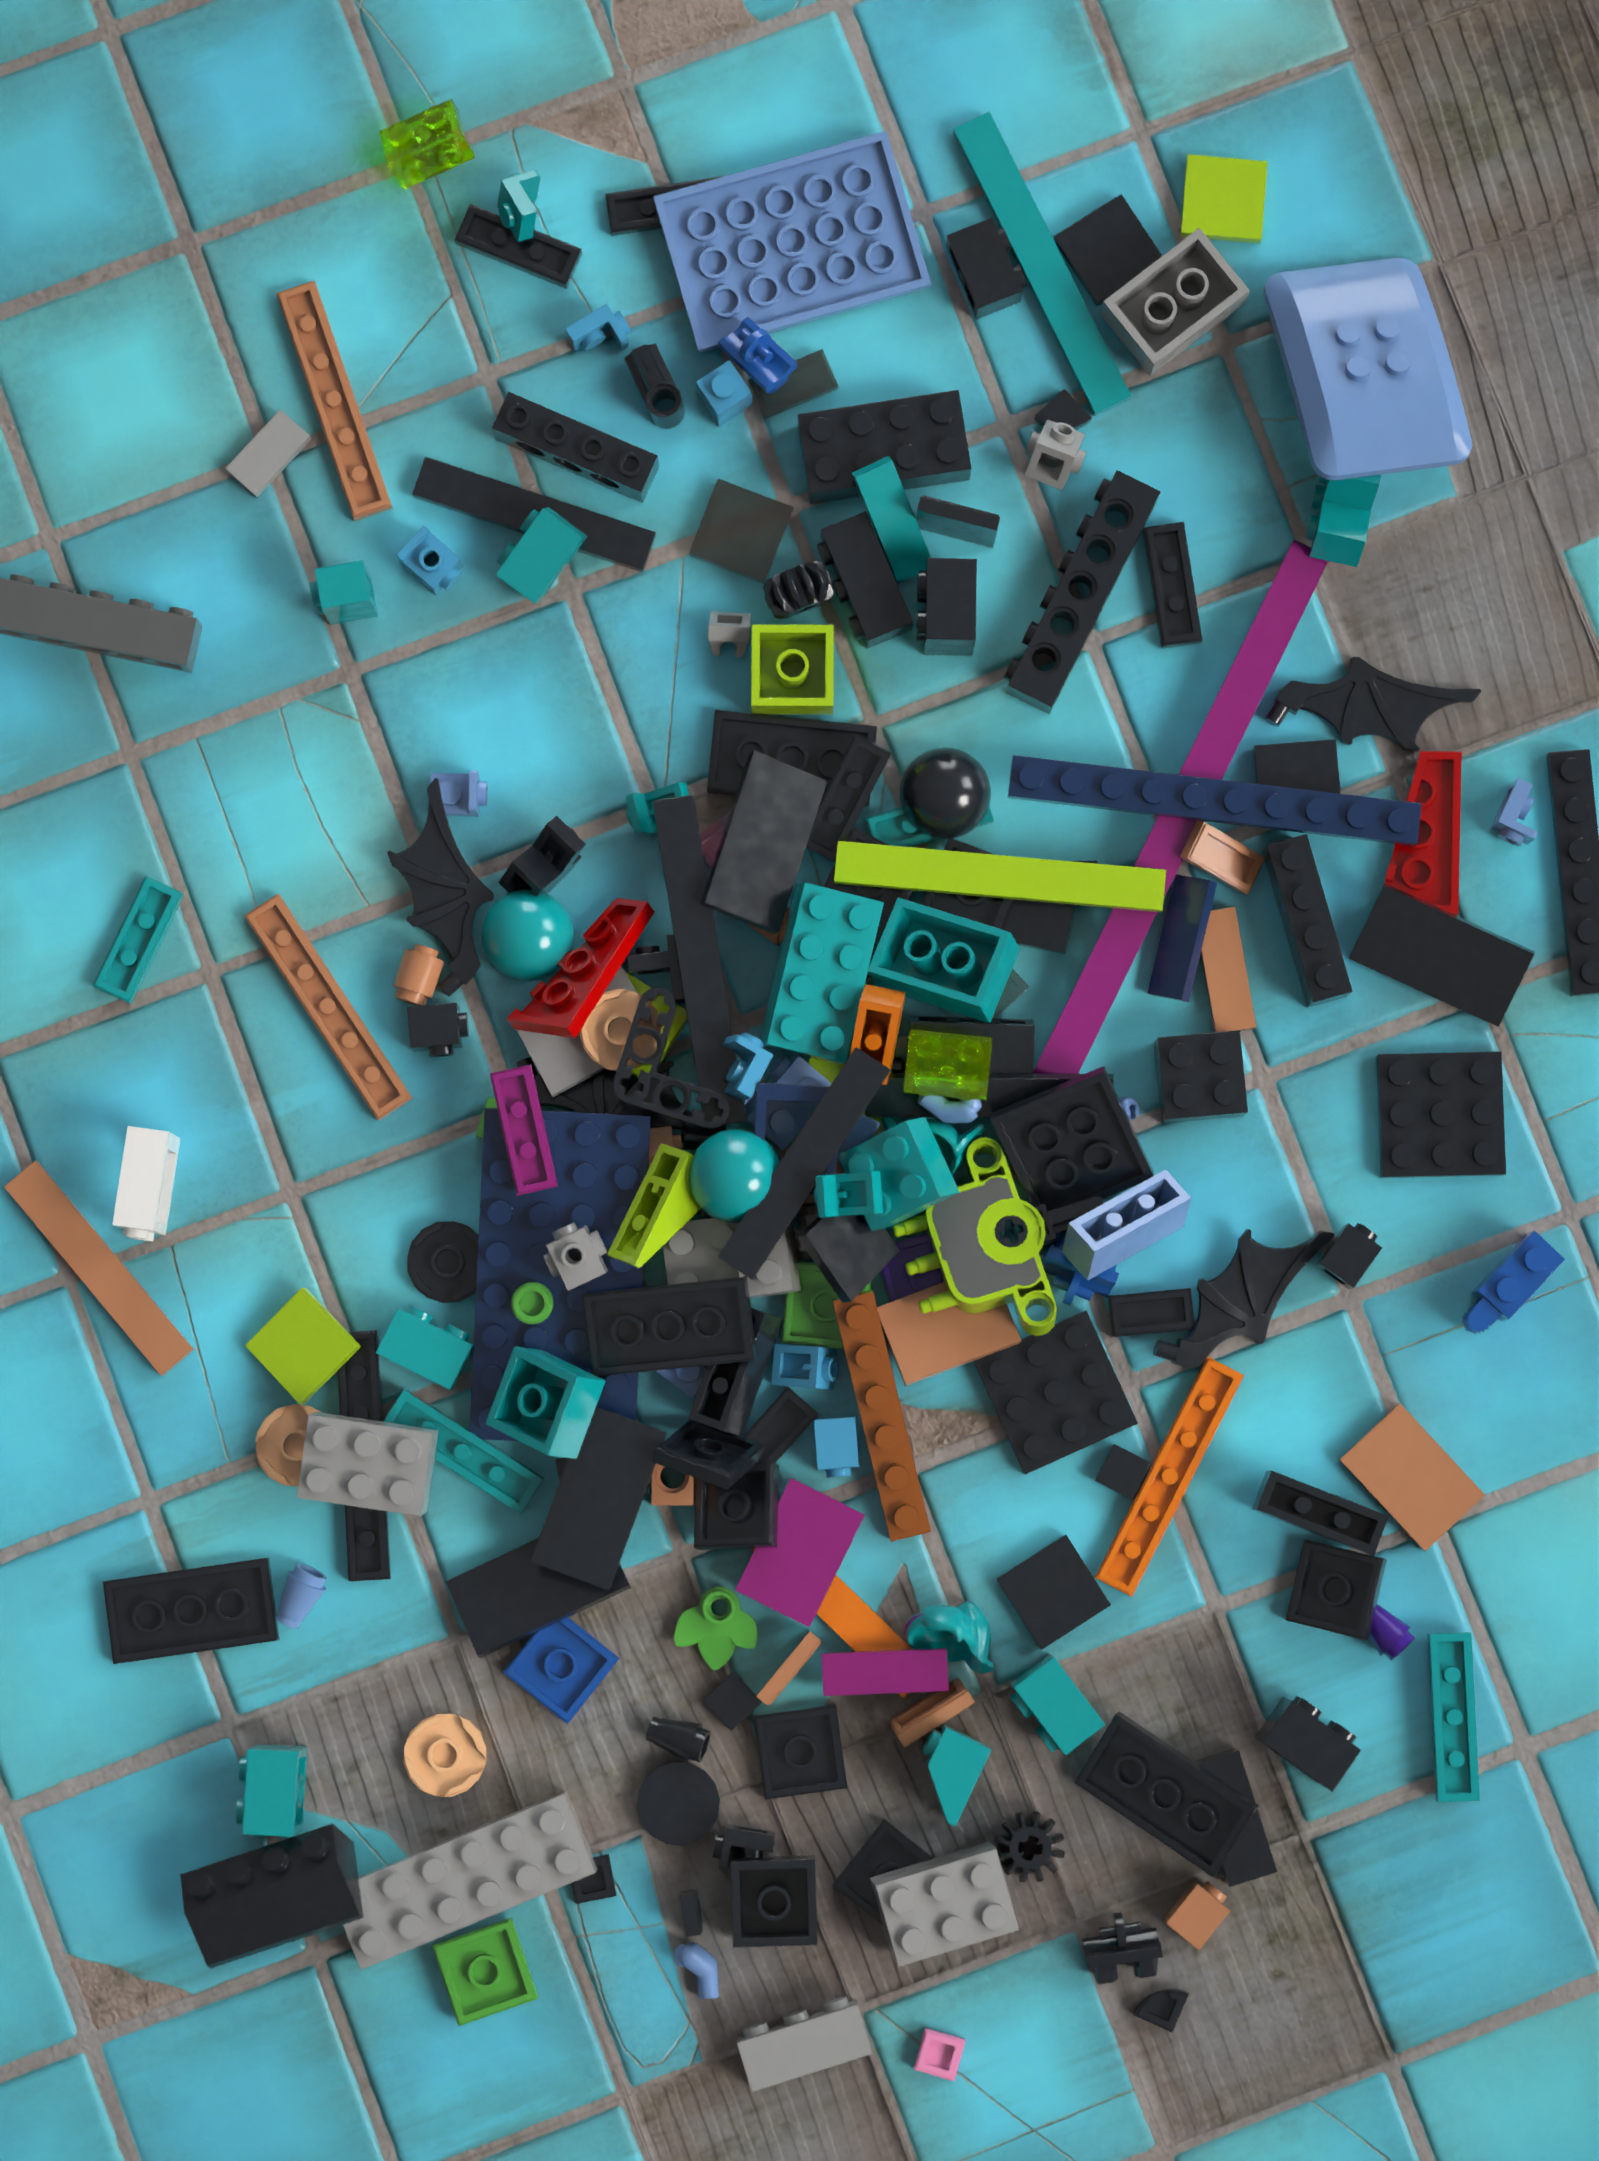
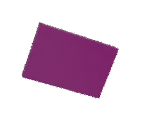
(809, 1550)

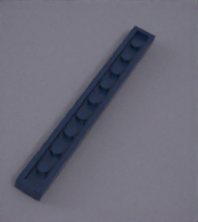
(1214, 800)

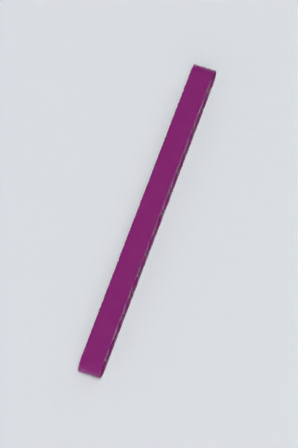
(1162, 850)

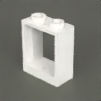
(146, 1183)

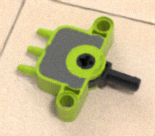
(970, 1246)

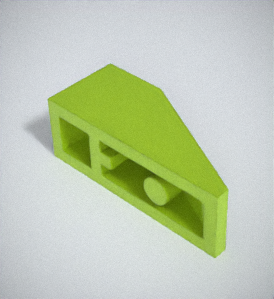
(659, 1208)

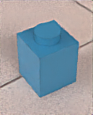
(724, 393)
(836, 1446)

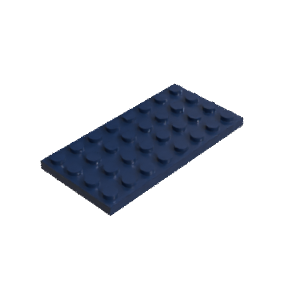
(598, 1173)

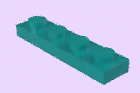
(469, 1454)
(1453, 1717)

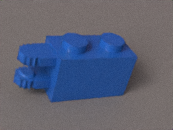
(1512, 1282)

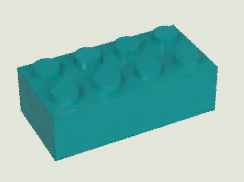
(821, 973)

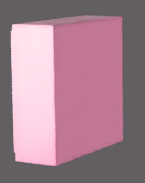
(939, 2054)

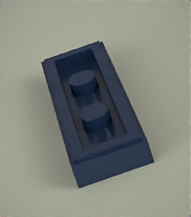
(1182, 938)

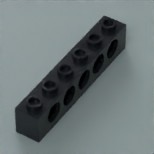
(1136, 503)

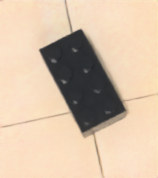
(918, 433)

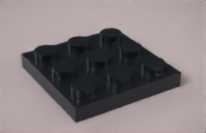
(1441, 1114)
(1072, 1142)
(1055, 1393)

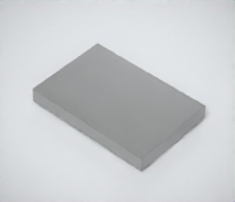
(563, 1059)

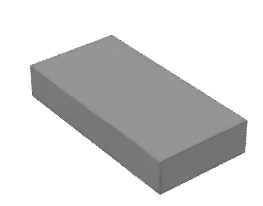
(268, 453)

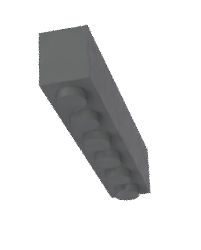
(98, 623)

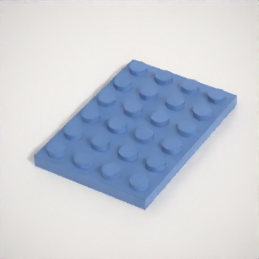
(793, 240)

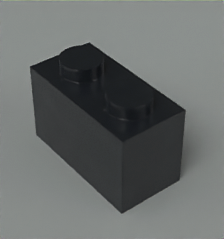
(985, 267)

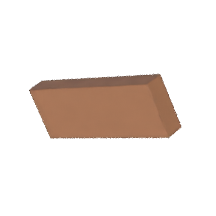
(1226, 973)

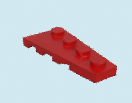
(1432, 866)
(584, 973)

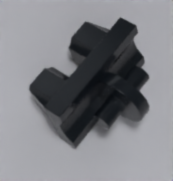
(1122, 1945)

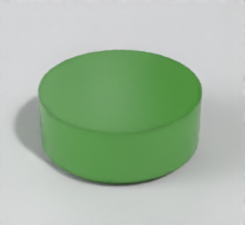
(532, 1302)

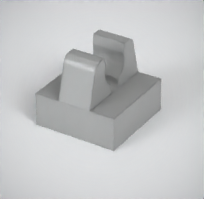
(729, 628)

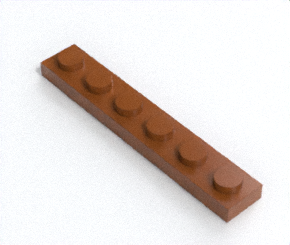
(881, 1416)

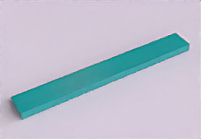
(1042, 263)

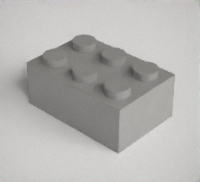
(1174, 302)
(694, 1254)
(367, 1463)
(944, 1904)

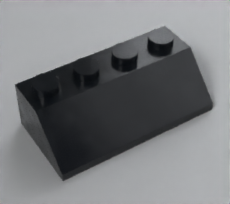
(272, 1895)

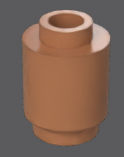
(417, 975)

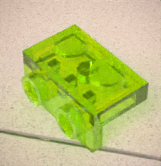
(426, 144)
(948, 1065)

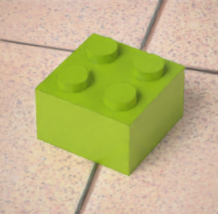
(792, 669)

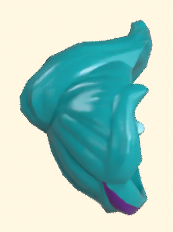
(958, 1629)

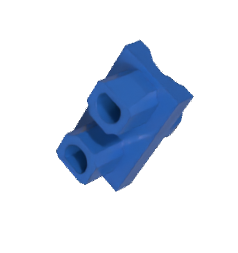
(758, 355)
(1071, 1280)

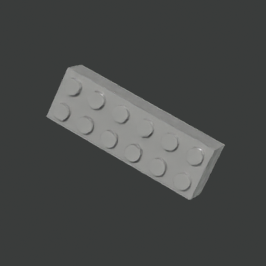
(469, 1879)

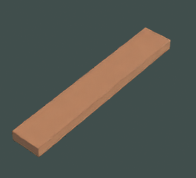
(334, 400)
(328, 1007)
(99, 1268)

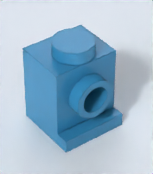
(435, 578)

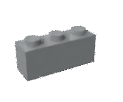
(803, 2043)

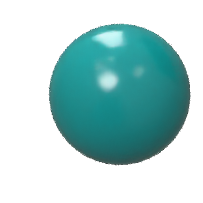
(527, 935)
(732, 1173)

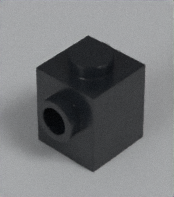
(437, 1028)
(1350, 1255)

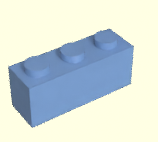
(1126, 1224)

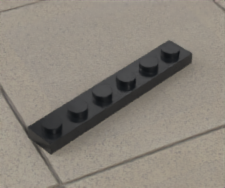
(1577, 863)

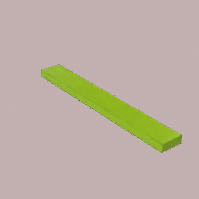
(1000, 876)

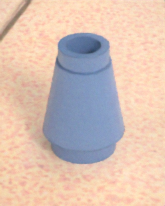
(300, 1594)

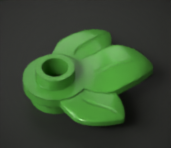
(716, 1633)

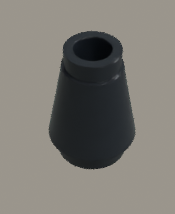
(680, 1738)

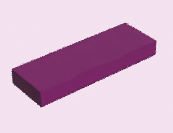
(524, 1129)
(885, 1671)

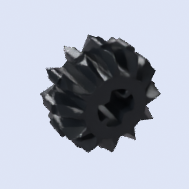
(798, 590)
(1036, 1858)

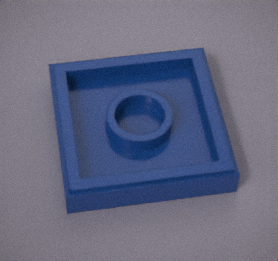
(561, 1667)

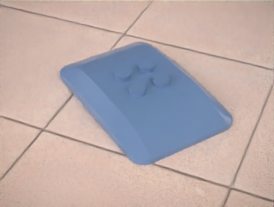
(1368, 369)

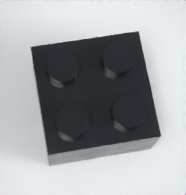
(949, 606)
(1200, 1076)
(1307, 1743)
(774, 1901)

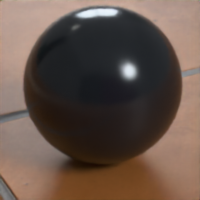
(945, 793)

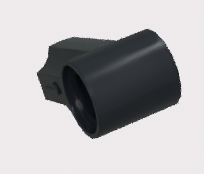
(655, 384)

